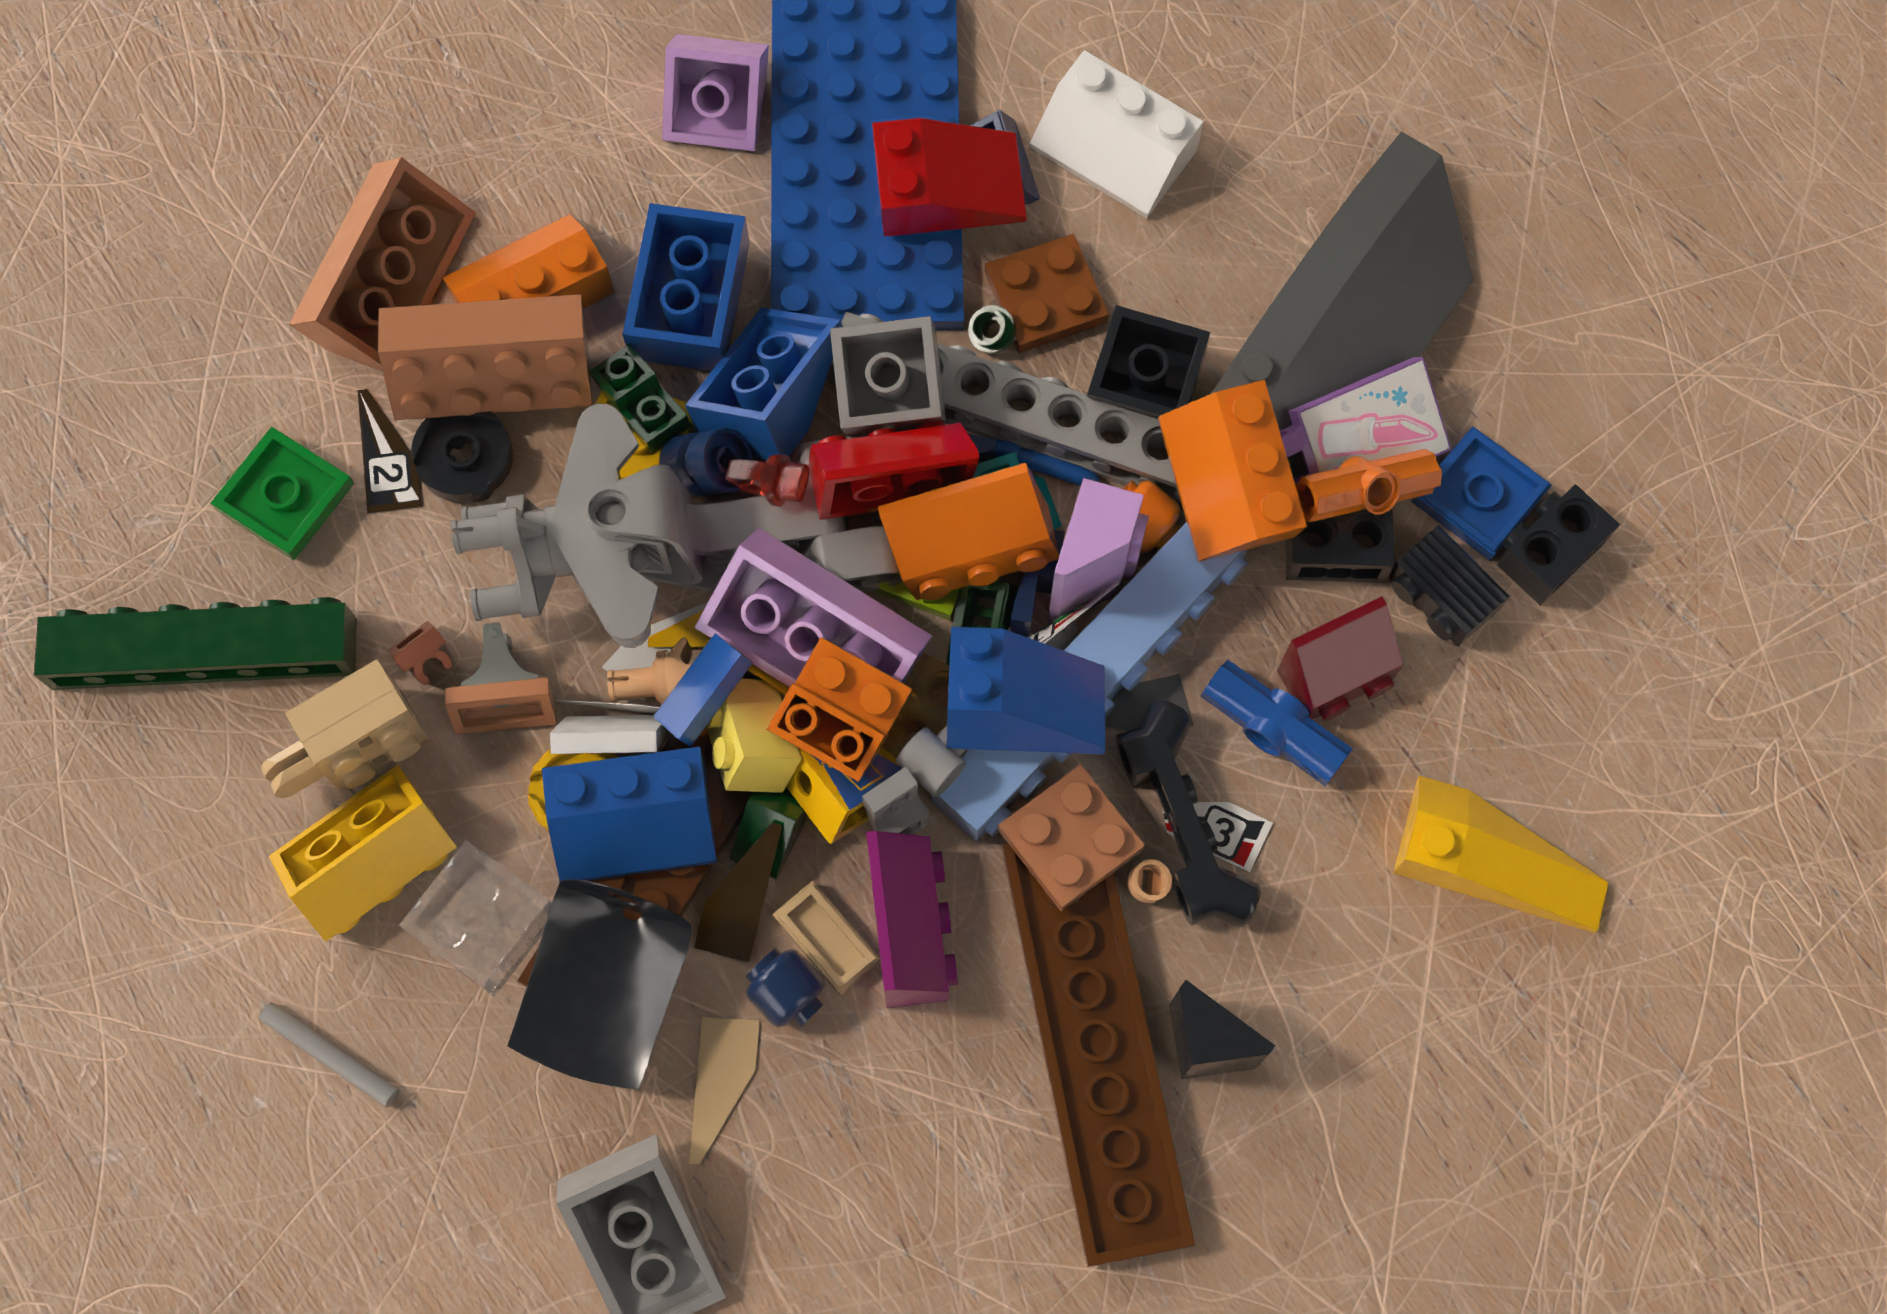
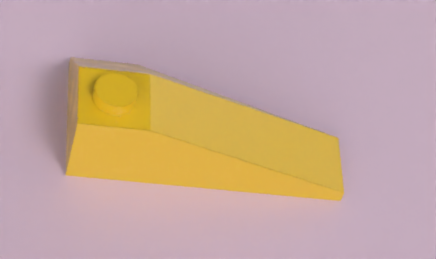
(1484, 853)

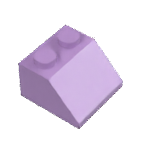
(714, 91)

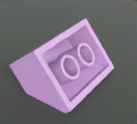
(1098, 546)

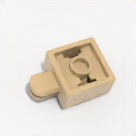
(346, 734)

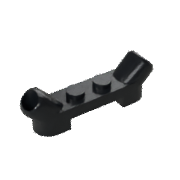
(1203, 886)

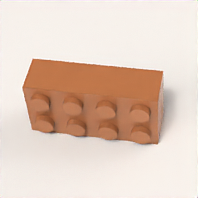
(485, 357)

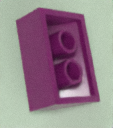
(910, 919)

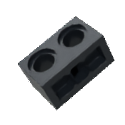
(1562, 549)
(1341, 556)

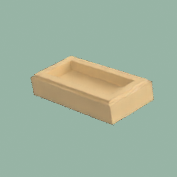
(826, 938)

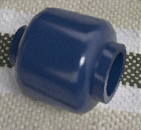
(785, 988)

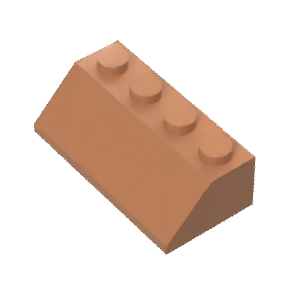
(382, 257)

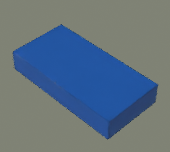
(702, 690)

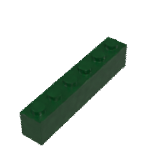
(195, 644)

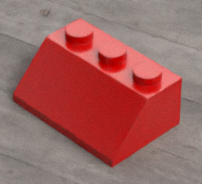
(888, 466)

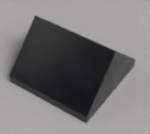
(1211, 1037)

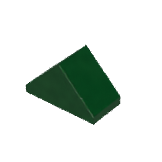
(759, 814)

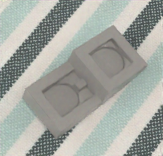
(896, 805)

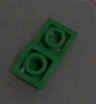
(640, 398)

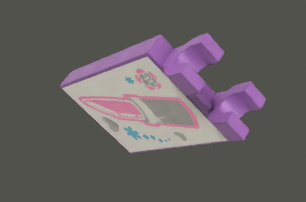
(1369, 419)

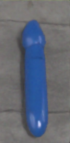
(1046, 464)

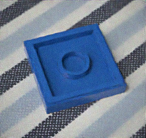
(1483, 493)

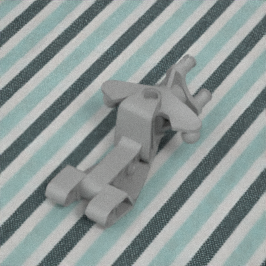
(644, 529)

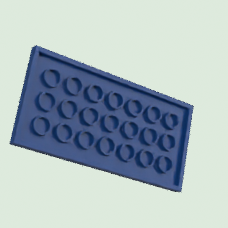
(831, 79)

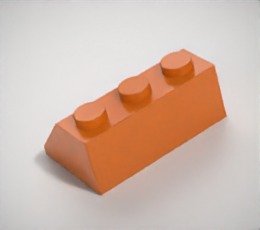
(542, 264)
(1232, 471)
(970, 532)

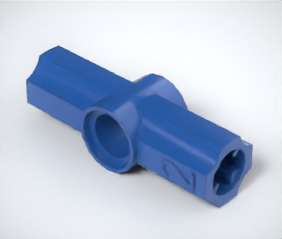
(1276, 722)

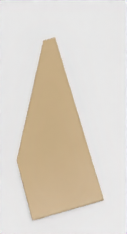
(723, 1071)

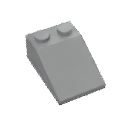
(639, 1233)

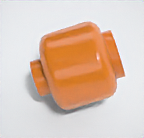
(1162, 513)

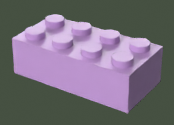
(781, 603)

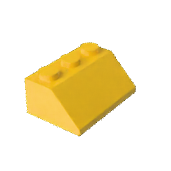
(361, 854)

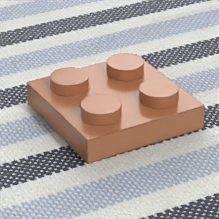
(1070, 837)

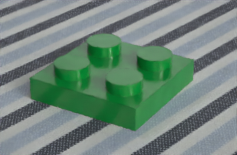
(282, 493)

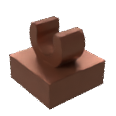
(417, 648)

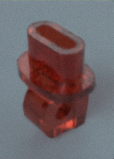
(775, 479)

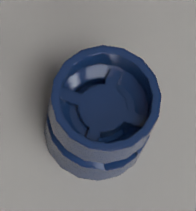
(703, 459)

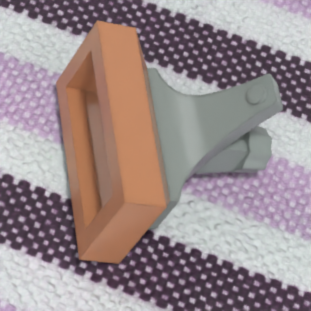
(500, 692)

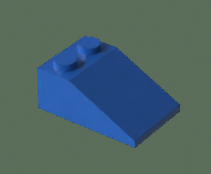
(768, 381)
(1022, 695)

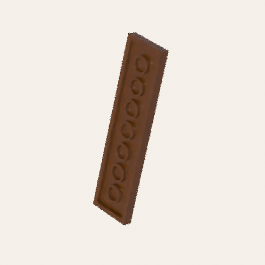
(1100, 1071)

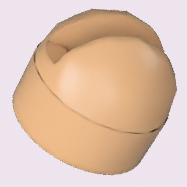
(1158, 881)

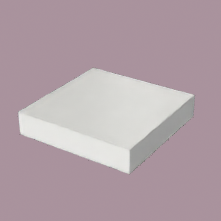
(607, 734)

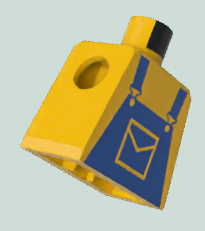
(834, 798)

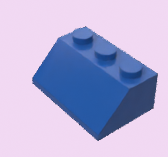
(629, 815)

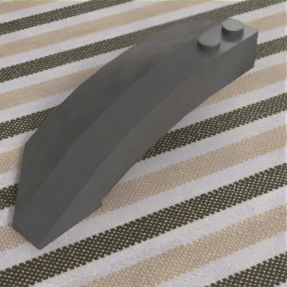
(1364, 290)

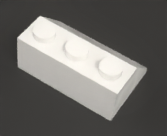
(1116, 134)

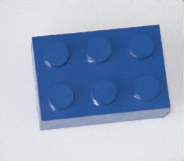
(686, 286)

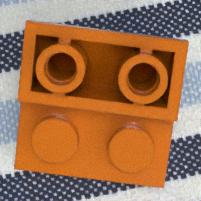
(840, 709)

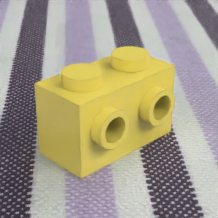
(744, 748)

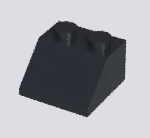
(1148, 363)

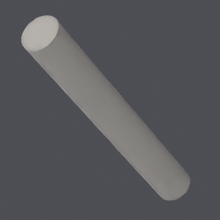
(329, 1054)

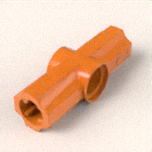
(1368, 484)

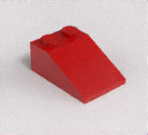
(946, 176)

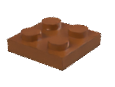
(1047, 292)

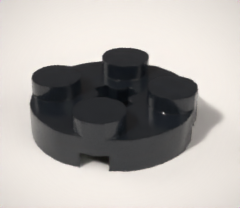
(473, 478)

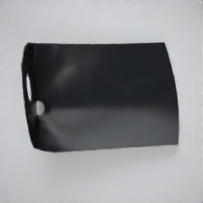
(600, 984)

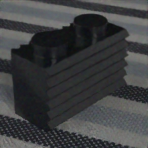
(1447, 587)

